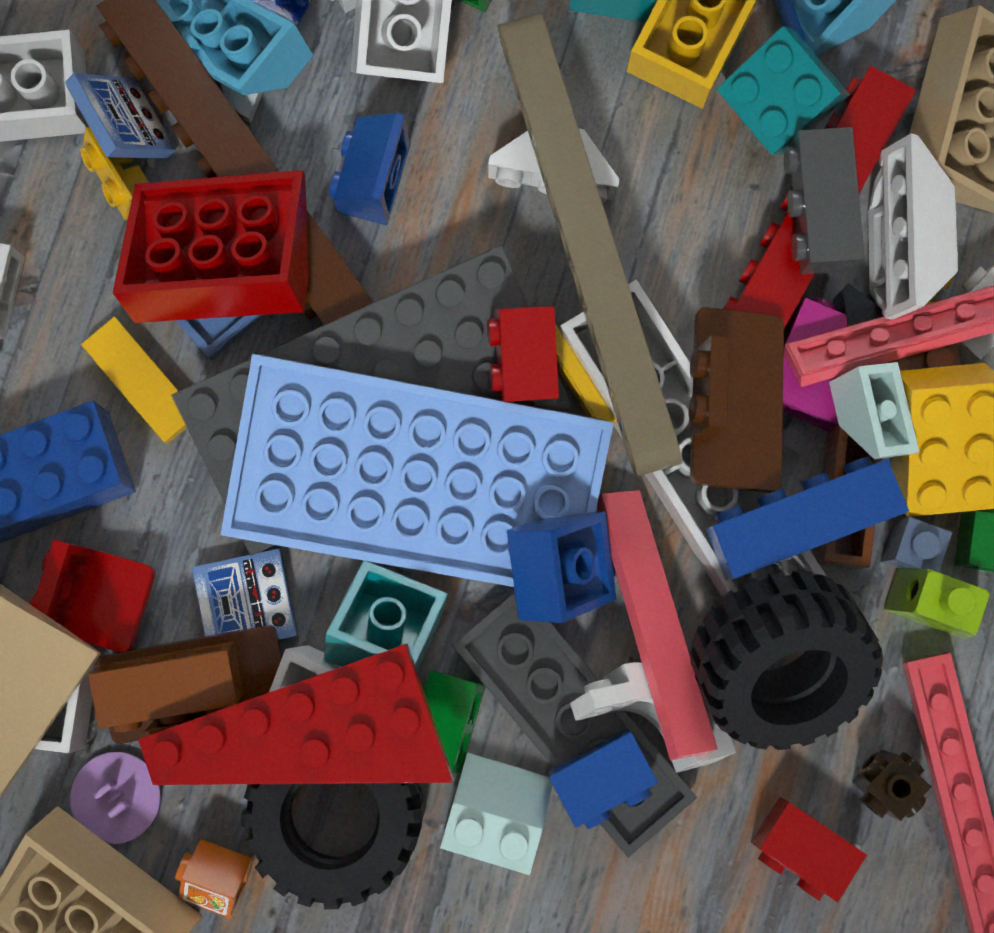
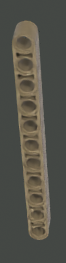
(589, 247)

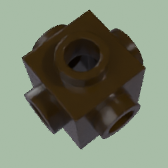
(878, 777)

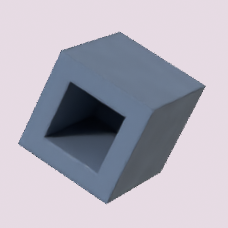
(916, 545)

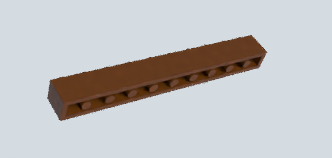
(218, 134)

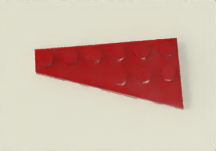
(330, 729)

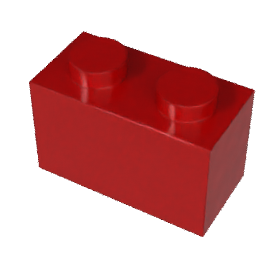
(524, 353)
(807, 849)

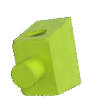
(939, 602)

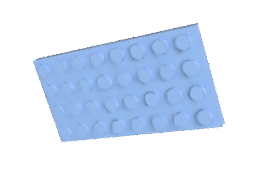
(402, 469)

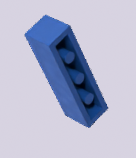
(806, 519)

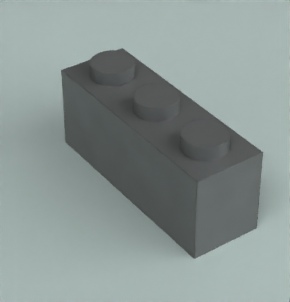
(824, 201)

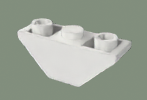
(518, 165)

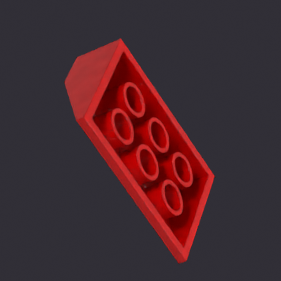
(215, 248)

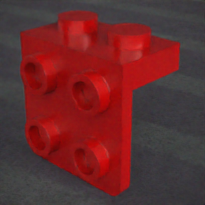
(94, 594)

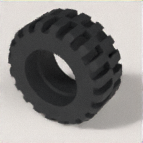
(768, 623)
(325, 877)

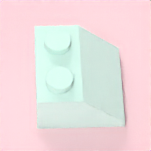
(497, 813)

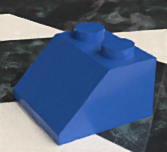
(371, 168)
(561, 567)

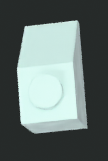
(875, 410)

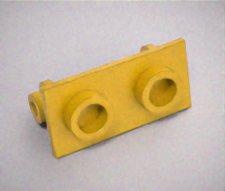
(116, 182)

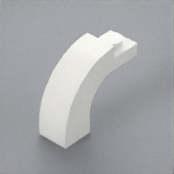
(629, 691)

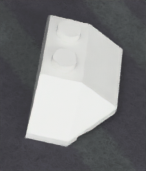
(910, 228)

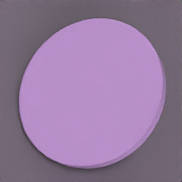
(115, 797)

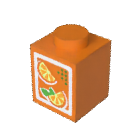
(213, 878)

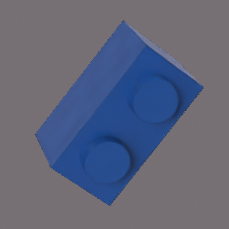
(603, 779)

